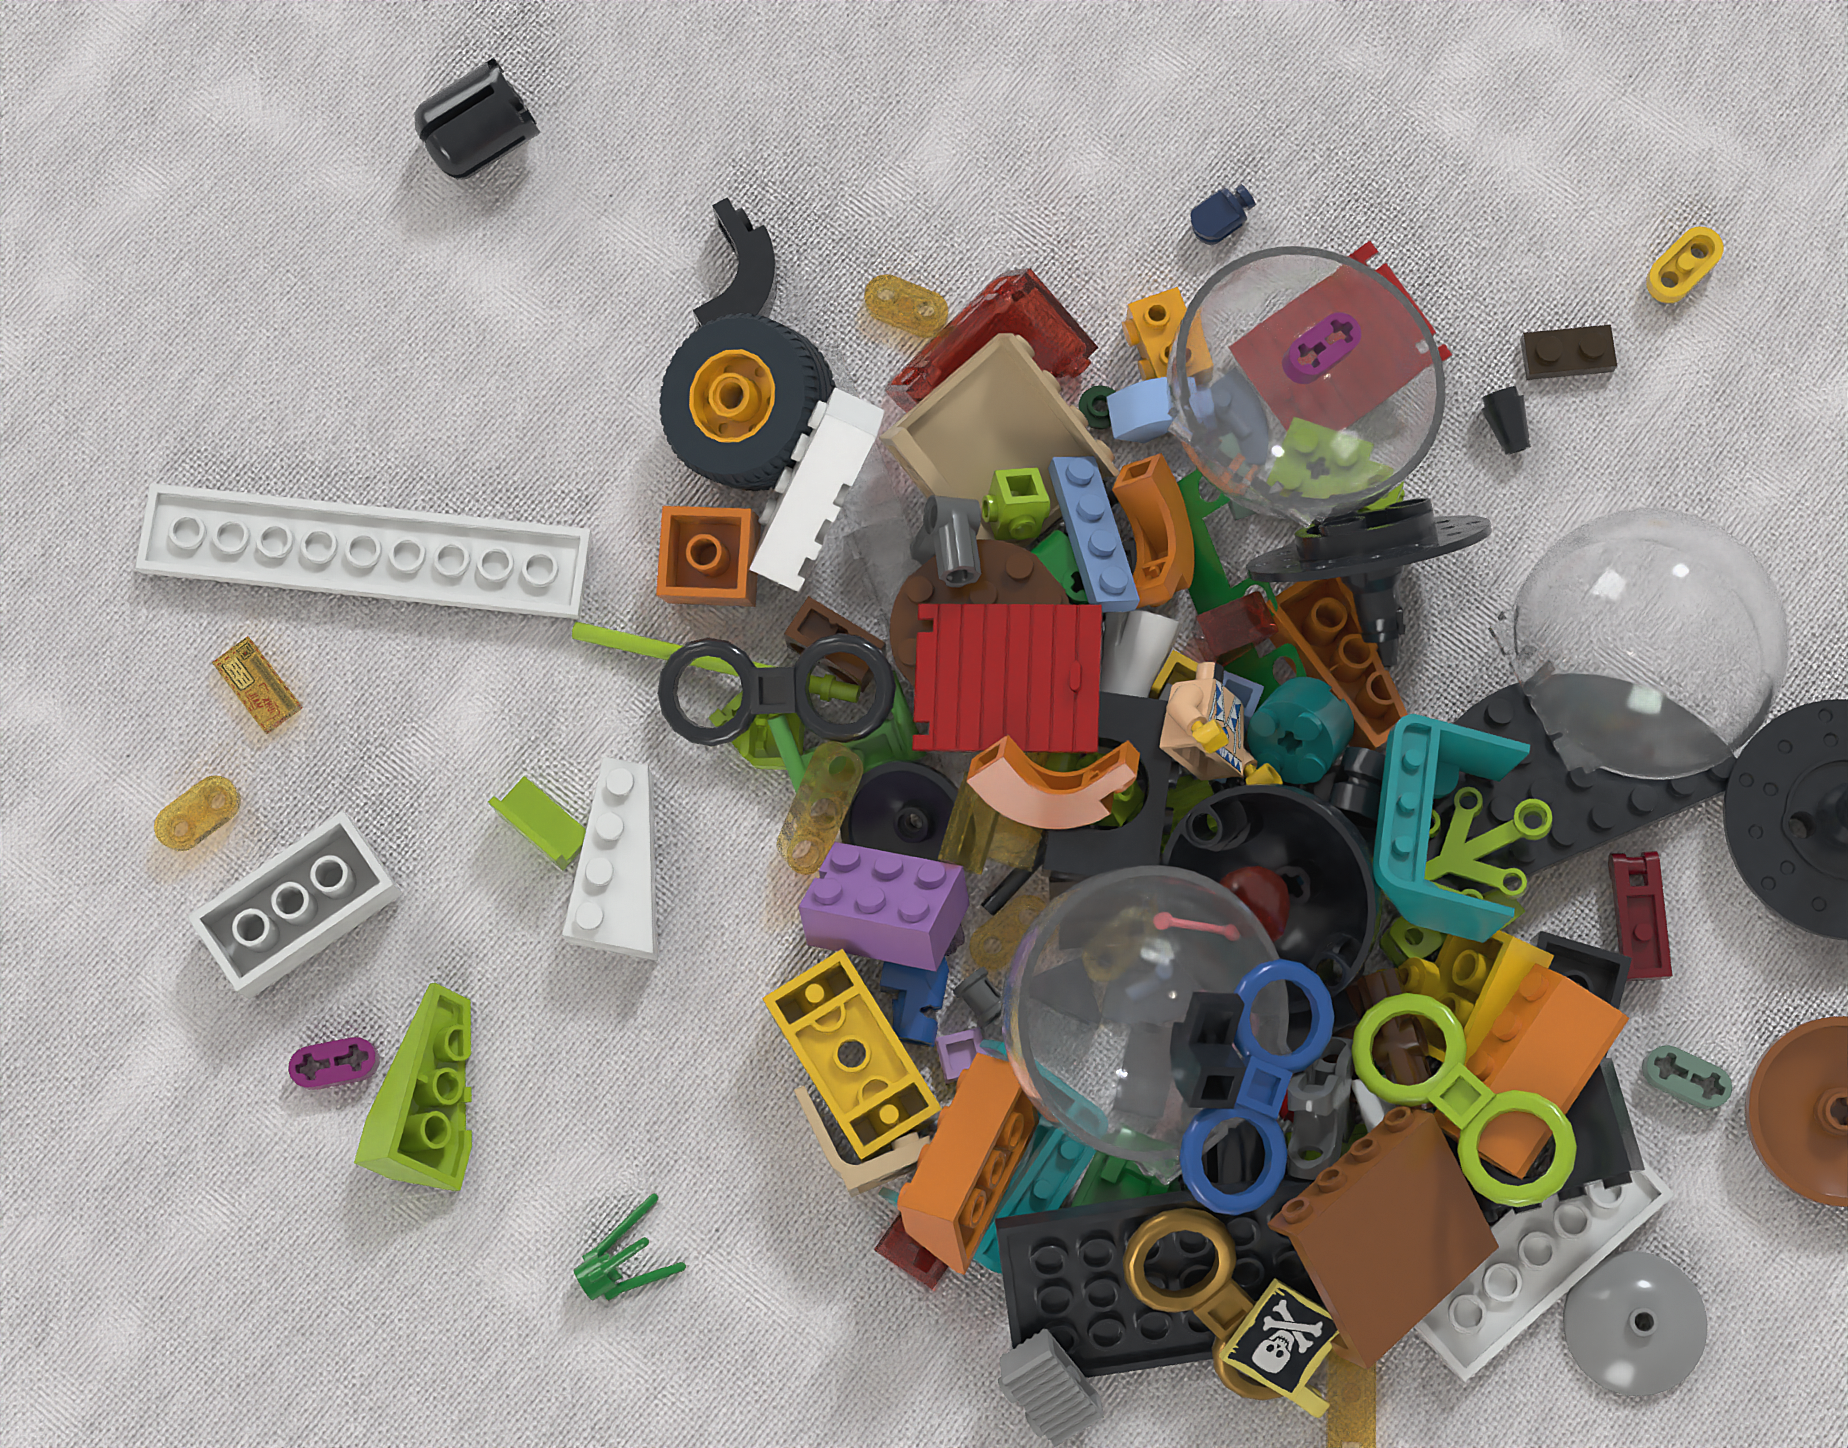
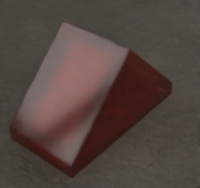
(1233, 628)
(911, 1256)

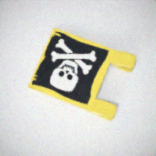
(1284, 1345)

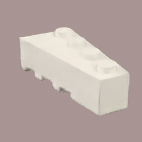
(814, 487)
(616, 872)

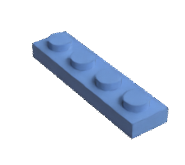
(1093, 533)

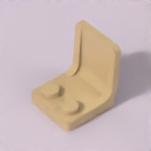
(873, 1172)

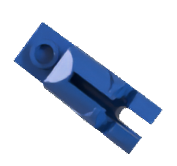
(917, 993)

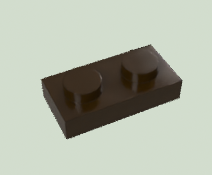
(1568, 352)

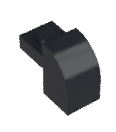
(1202, 1051)

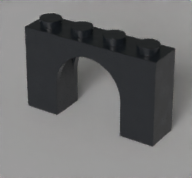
(1086, 852)
(1604, 1143)

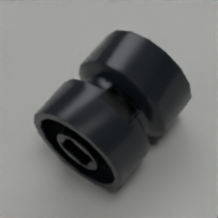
(1361, 786)

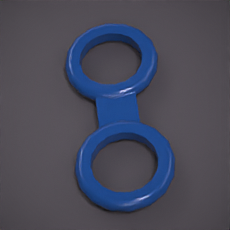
(1260, 1091)

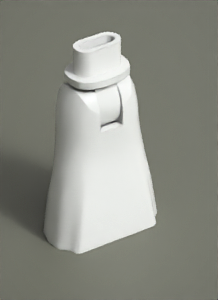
(1135, 652)

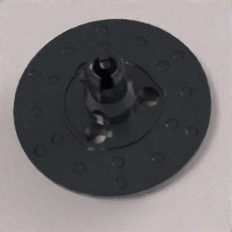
(1369, 556)
(1801, 773)

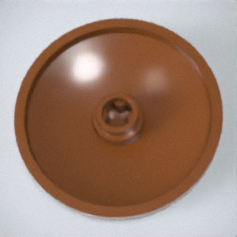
(1801, 1110)

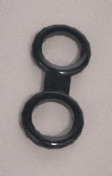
(776, 690)

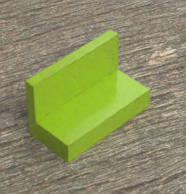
(541, 822)

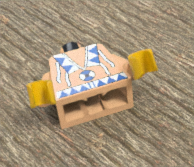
(1207, 730)

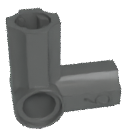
(950, 534)

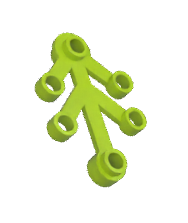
(1460, 857)

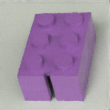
(884, 906)

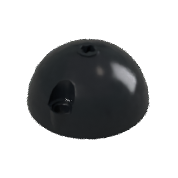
(1295, 837)

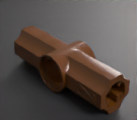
(1401, 1042)

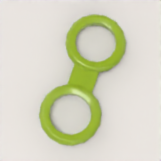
(1464, 1100)

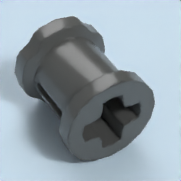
(980, 997)

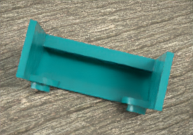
(1424, 765)
(1040, 1181)

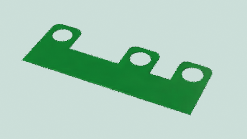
(1212, 589)

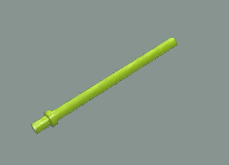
(824, 686)

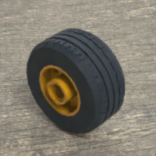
(742, 399)

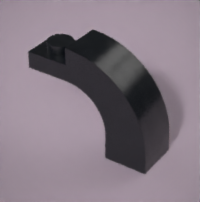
(756, 278)

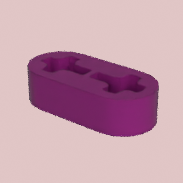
(1327, 355)
(336, 1073)

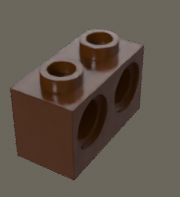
(819, 621)

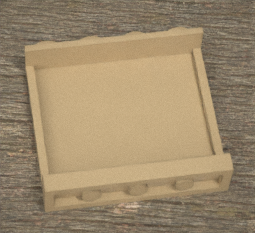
(990, 418)

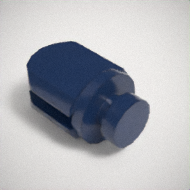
(1221, 214)

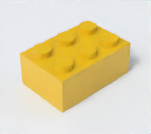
(1479, 984)

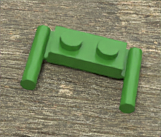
(885, 744)

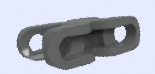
(1321, 1110)

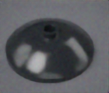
(884, 805)

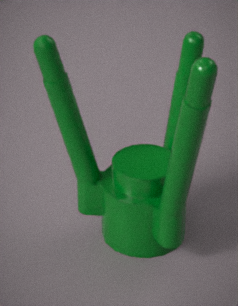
(600, 1273)

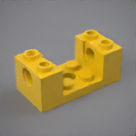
(870, 1101)

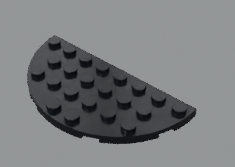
(1584, 807)

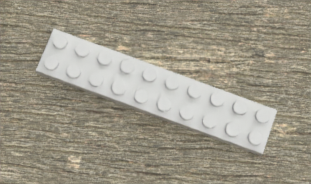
(364, 551)

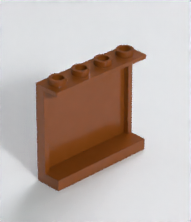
(1387, 1233)

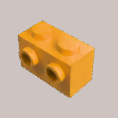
(1151, 327)

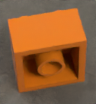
(708, 556)

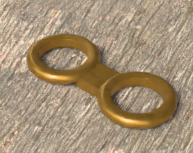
(1214, 1300)

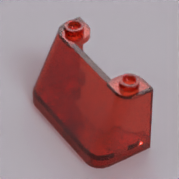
(1008, 304)

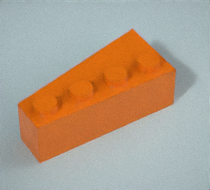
(1325, 631)

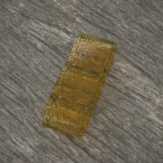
(816, 785)

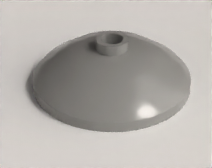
(1603, 1330)

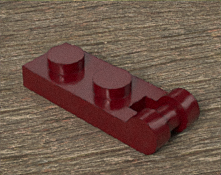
(1641, 915)

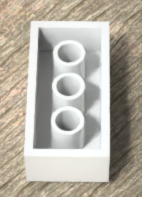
(294, 905)

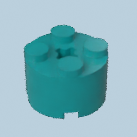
(1300, 730)

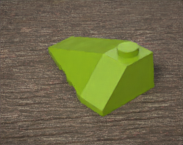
(420, 1111)

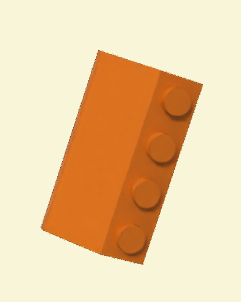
(1541, 1045)
(968, 1162)

